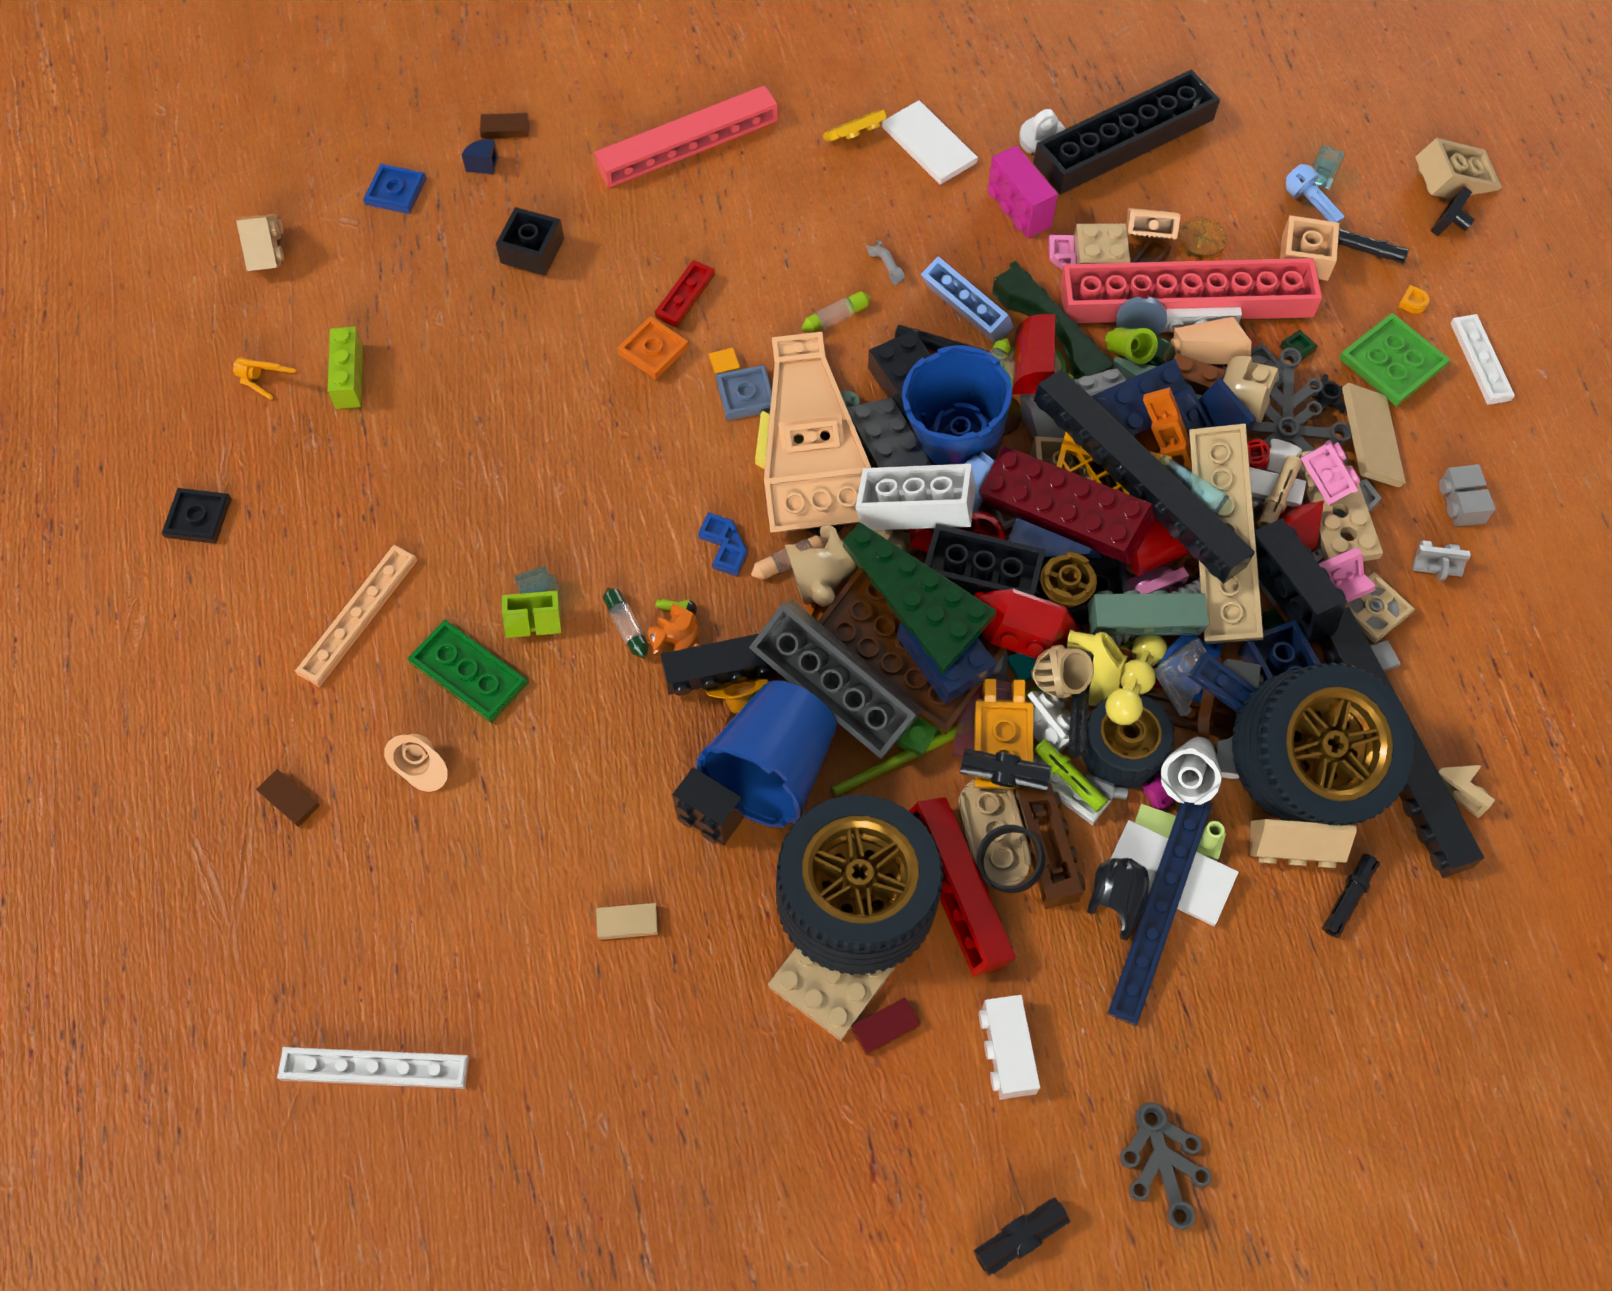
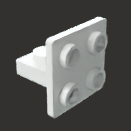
(1050, 719)

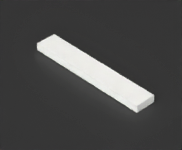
(373, 1067)

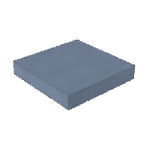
(744, 392)

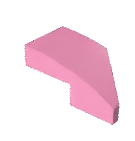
(1061, 250)

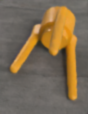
(250, 369)

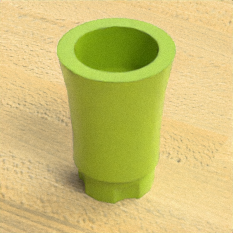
(1134, 344)

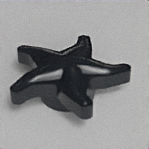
(1330, 395)

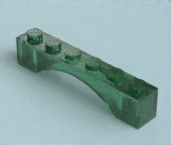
(1022, 294)

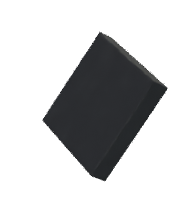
(196, 515)

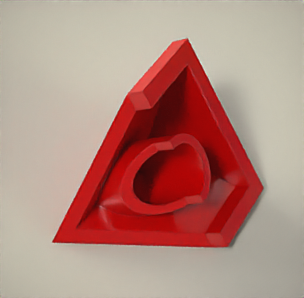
(1305, 521)

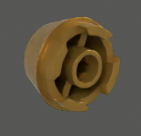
(1068, 579)

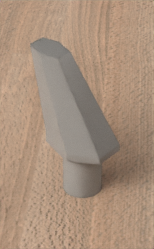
(1108, 789)

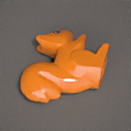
(679, 630)

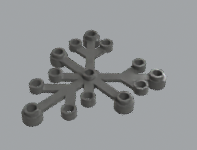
(1288, 401)

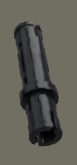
(1375, 247)
(1356, 886)

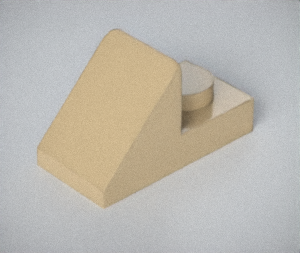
(1463, 792)

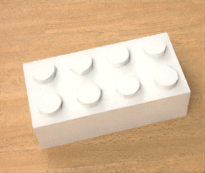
(916, 497)

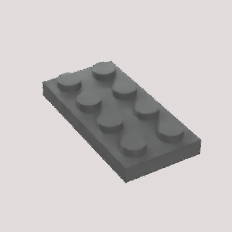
(886, 435)

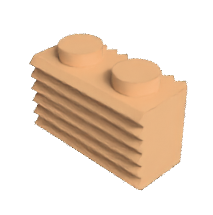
(1152, 223)

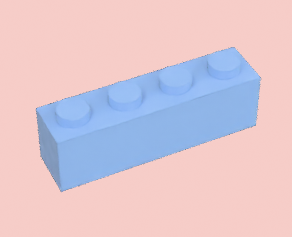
(967, 300)

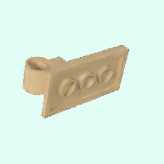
(1357, 521)

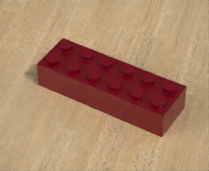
(1067, 504)

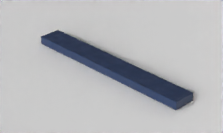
(1159, 912)

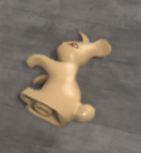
(822, 569)

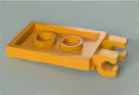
(1003, 726)

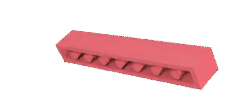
(686, 136)

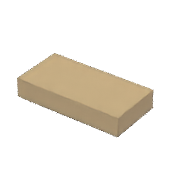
(626, 921)

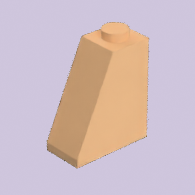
(1212, 341)

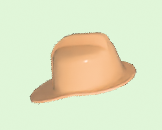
(416, 761)

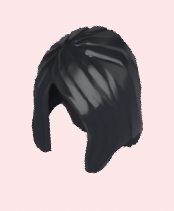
(1124, 888)

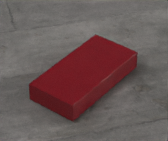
(885, 1026)

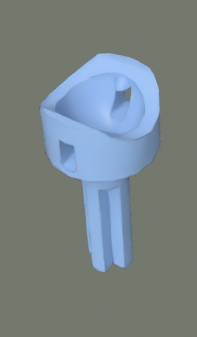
(1311, 191)

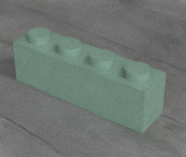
(1148, 613)

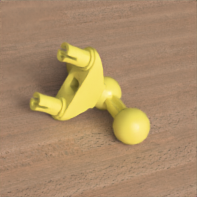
(1113, 671)

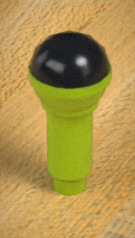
(666, 605)

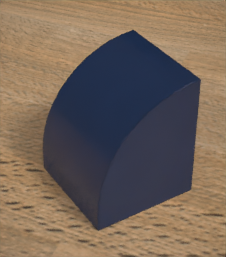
(480, 157)

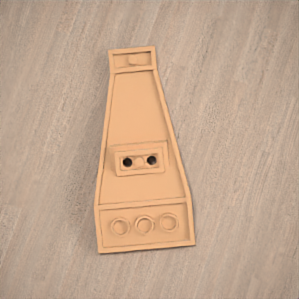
(816, 479)

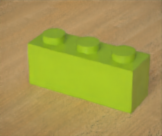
(345, 367)

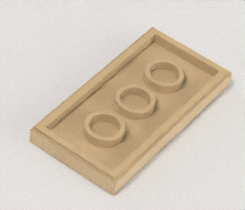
(1373, 435)

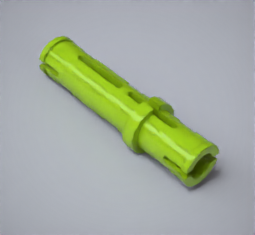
(1046, 751)

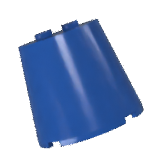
(958, 404)
(772, 752)

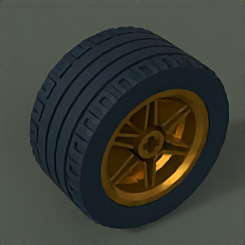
(1355, 716)
(895, 846)

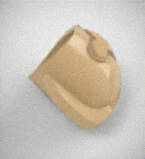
(1062, 671)

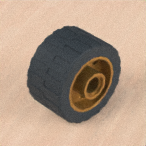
(1128, 752)

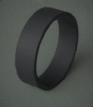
(990, 837)

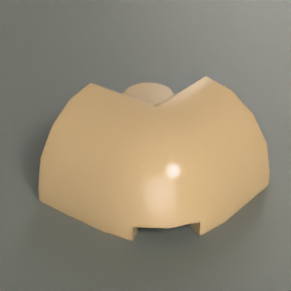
(1251, 383)

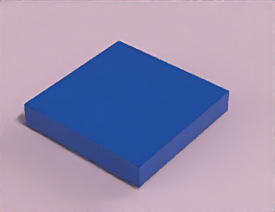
(395, 188)

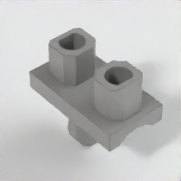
(1441, 561)

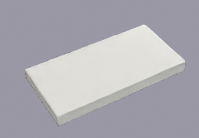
(929, 142)
(1207, 881)

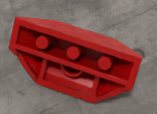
(1026, 622)

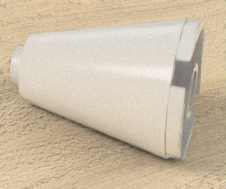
(1192, 772)

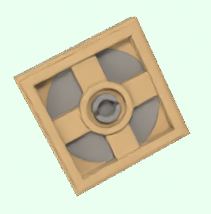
(1380, 610)

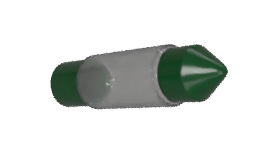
(626, 622)

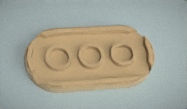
(981, 812)

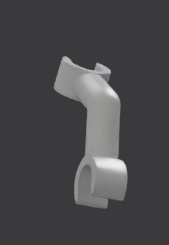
(895, 273)

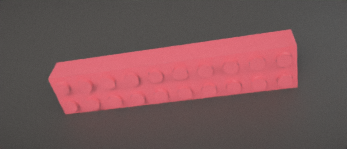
(1258, 286)

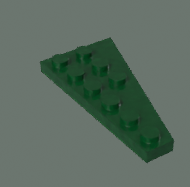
(925, 602)

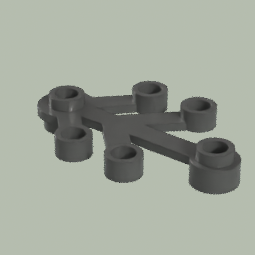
(1163, 1160)

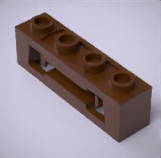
(1043, 804)

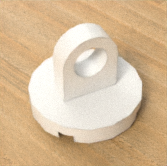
(1039, 128)

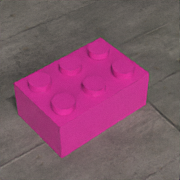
(1022, 192)

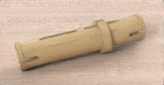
(1276, 501)

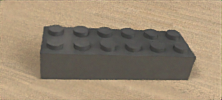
(829, 669)

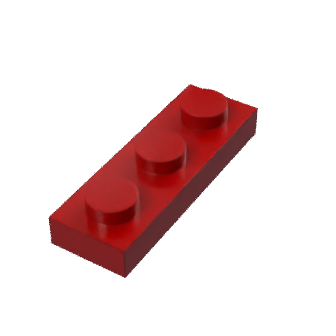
(684, 293)

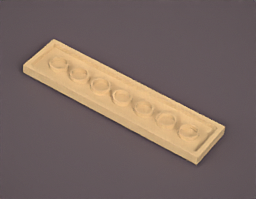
(1222, 460)

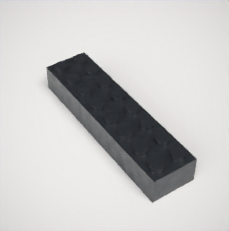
(1125, 131)

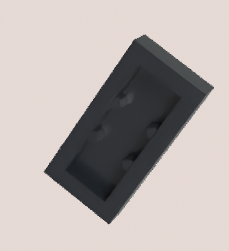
(1454, 213)

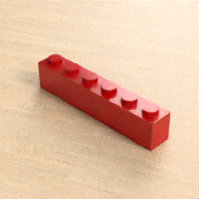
(964, 892)

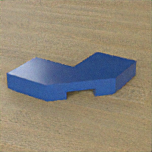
(732, 549)

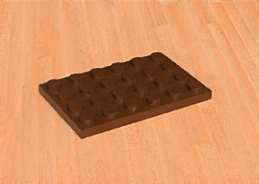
(870, 629)

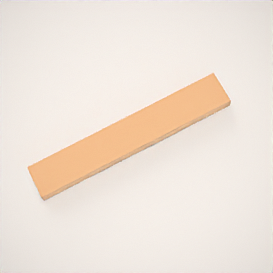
(356, 616)

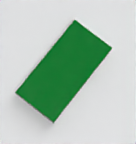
(468, 671)

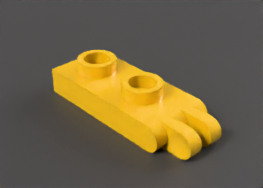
(852, 128)

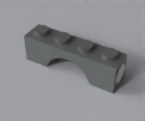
(1223, 748)

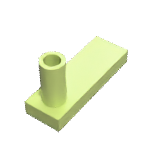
(1162, 823)

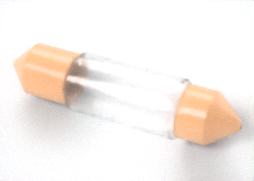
(779, 561)

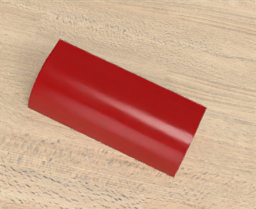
(1034, 353)
(1156, 550)

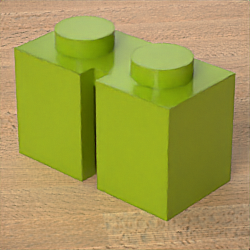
(531, 613)

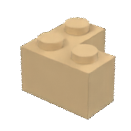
(259, 241)

